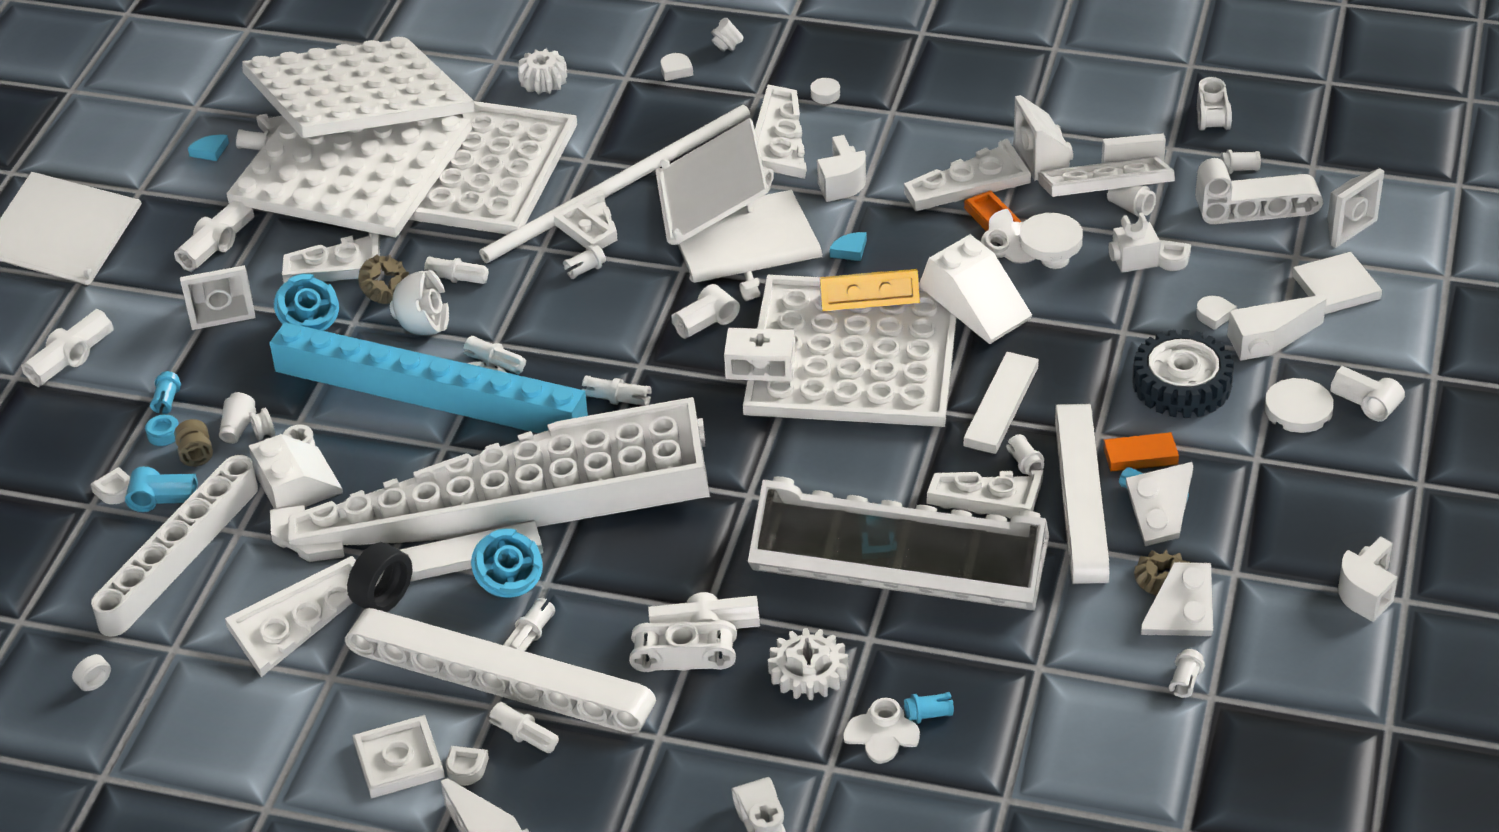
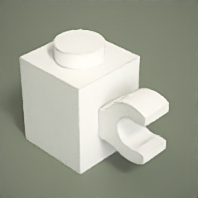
(1135, 245)

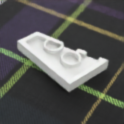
(333, 262)
(985, 495)

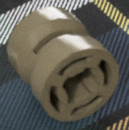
(193, 442)

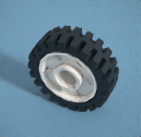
(1182, 373)

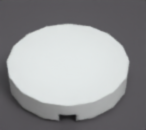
(1051, 236)
(1299, 405)

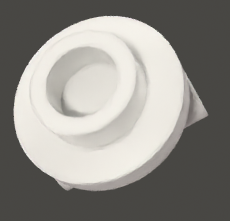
(726, 35)

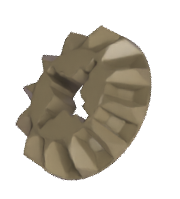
(375, 289)
(1147, 567)

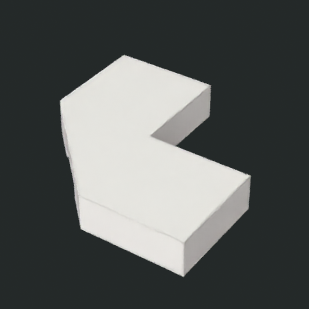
(310, 553)

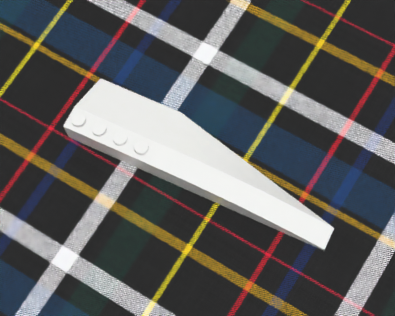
(551, 477)

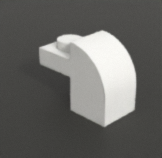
(843, 173)
(1365, 582)

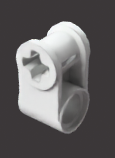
(1213, 104)
(759, 806)

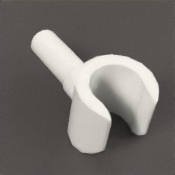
(749, 288)

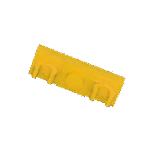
(869, 290)

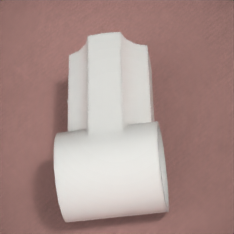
(711, 307)
(1376, 398)

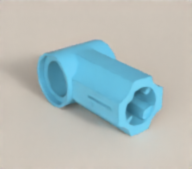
(150, 488)

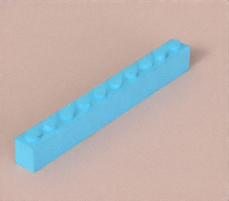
(424, 379)

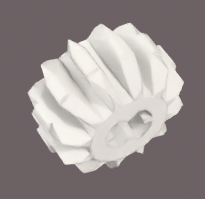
(542, 71)

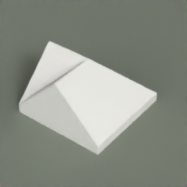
(1354, 206)

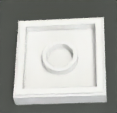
(1340, 280)
(398, 756)

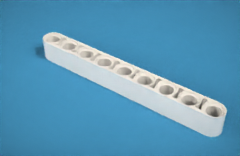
(501, 670)

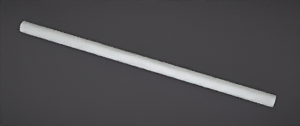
(617, 181)

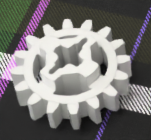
(790, 667)

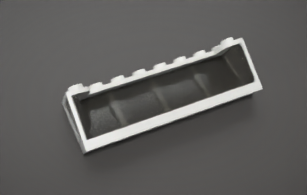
(899, 546)

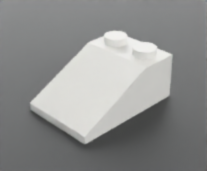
(975, 289)

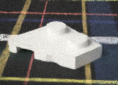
(588, 221)

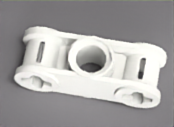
(683, 646)

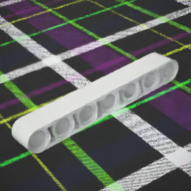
(1081, 494)
(174, 546)

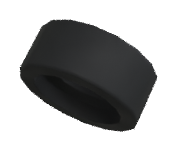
(367, 570)

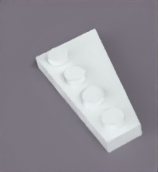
(780, 132)
(987, 171)
(291, 616)

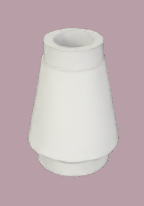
(1133, 199)
(235, 416)

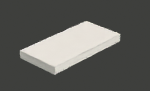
(1105, 176)

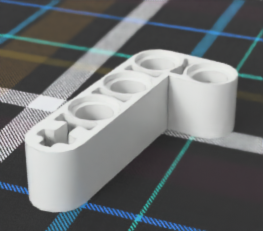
(1253, 199)

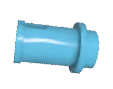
(166, 386)
(927, 707)

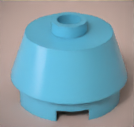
(306, 302)
(506, 563)

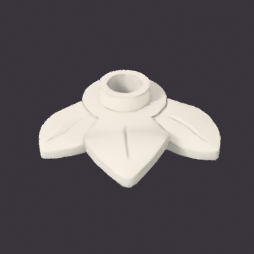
(1007, 234)
(882, 730)

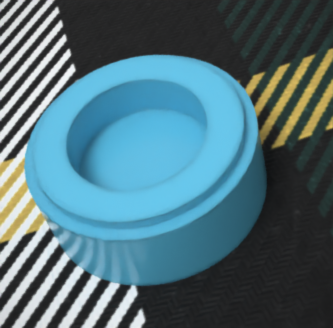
(161, 430)

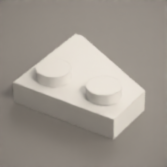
(1160, 501)
(1182, 603)

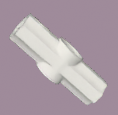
(213, 235)
(67, 347)
(706, 607)

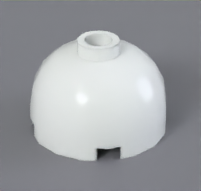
(419, 304)

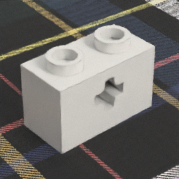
(759, 354)

